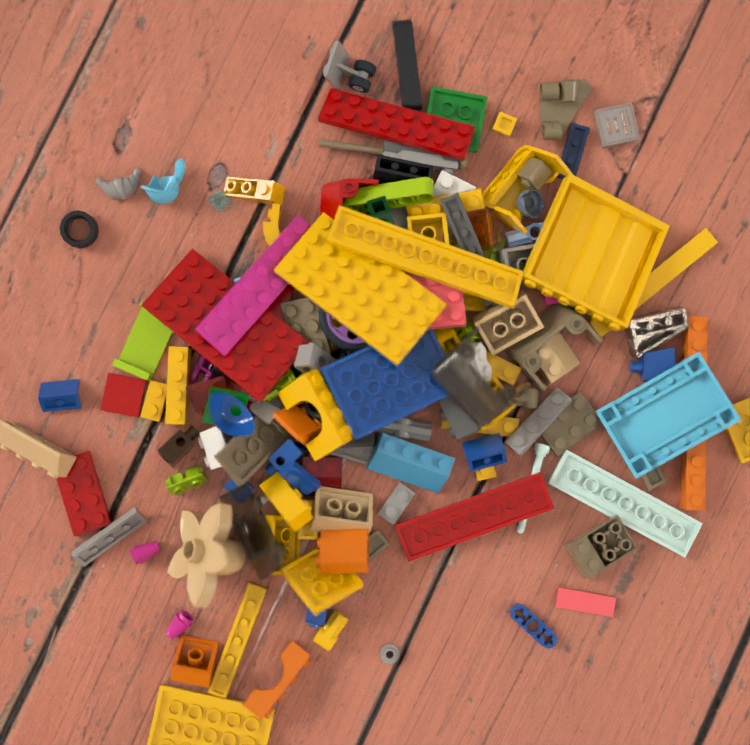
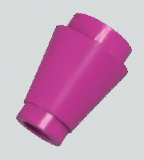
(144, 552)
(179, 624)

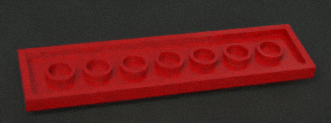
(397, 124)
(474, 516)

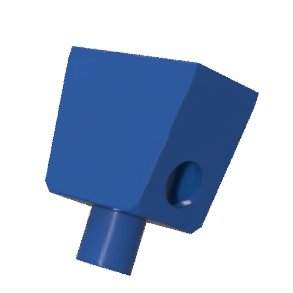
(653, 363)
(290, 451)

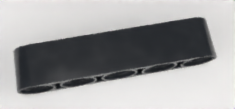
(407, 64)

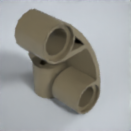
(559, 104)

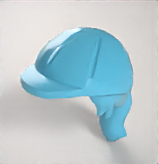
(167, 188)

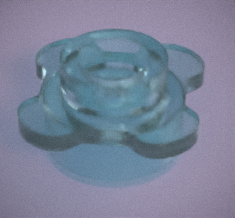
(224, 200)

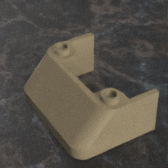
(553, 320)

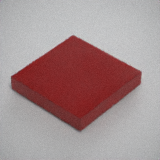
(123, 395)

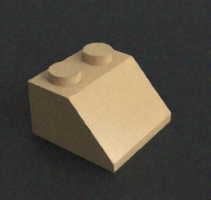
(556, 358)

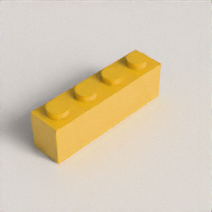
(177, 379)

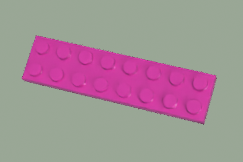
(251, 293)

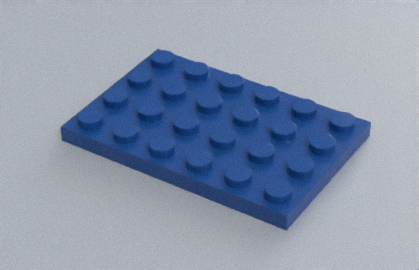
(378, 392)

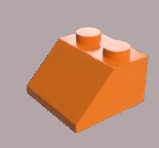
(299, 424)
(194, 661)

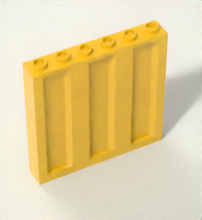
(594, 253)

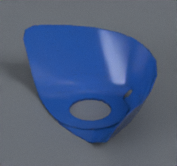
(235, 425)

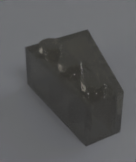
(653, 328)

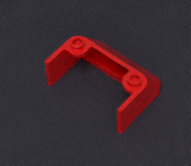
(334, 192)

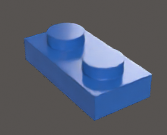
(299, 478)

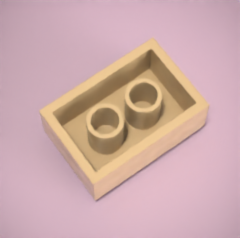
(506, 326)

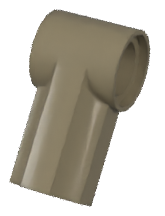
(528, 399)

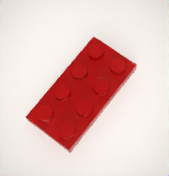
(84, 496)

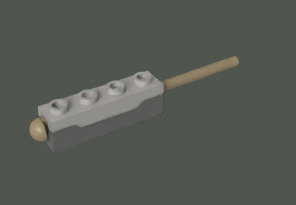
(403, 152)

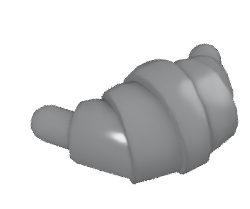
(120, 187)

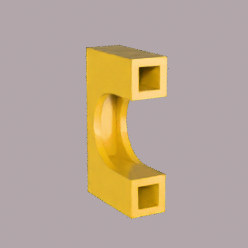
(334, 430)

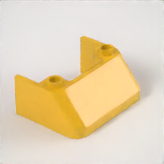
(507, 185)

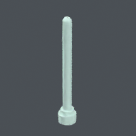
(540, 451)

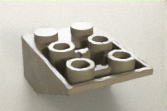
(600, 547)

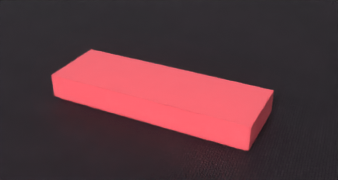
(585, 601)

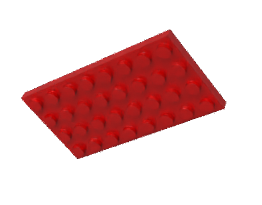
(259, 355)

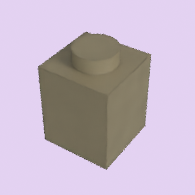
(534, 174)

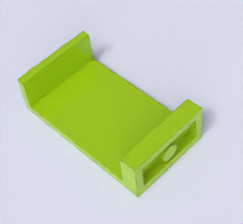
(144, 346)

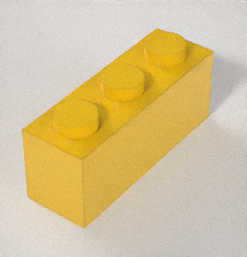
(287, 501)

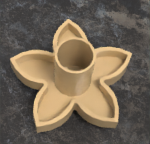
(206, 552)

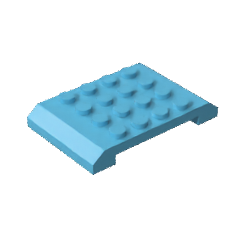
(668, 415)

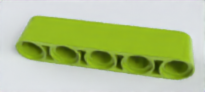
(397, 194)

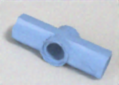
(515, 238)

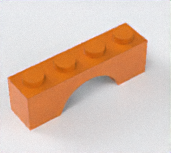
(261, 700)

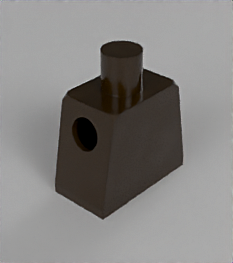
(172, 452)

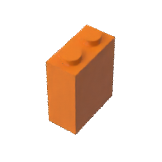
(343, 551)

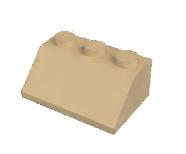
(341, 509)

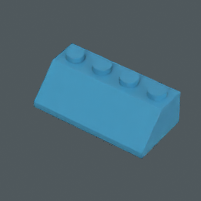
(410, 462)

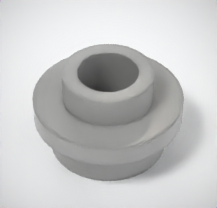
(389, 647)

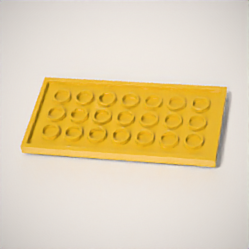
(361, 293)

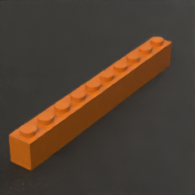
(694, 459)

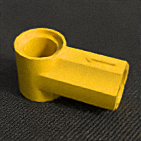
(328, 634)

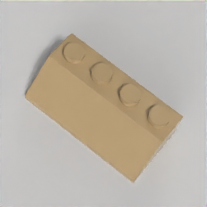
(36, 449)

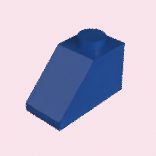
(316, 621)

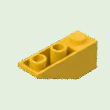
(255, 190)

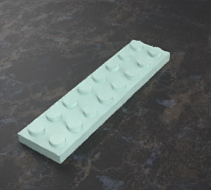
(633, 506)

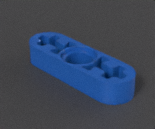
(547, 631)

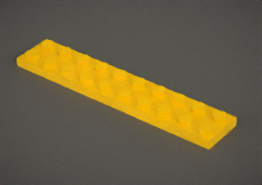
(425, 257)

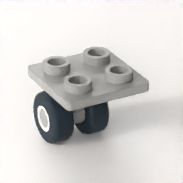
(337, 68)

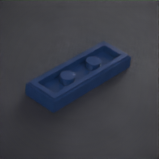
(574, 147)

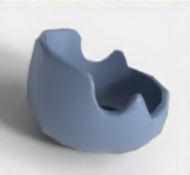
(530, 203)

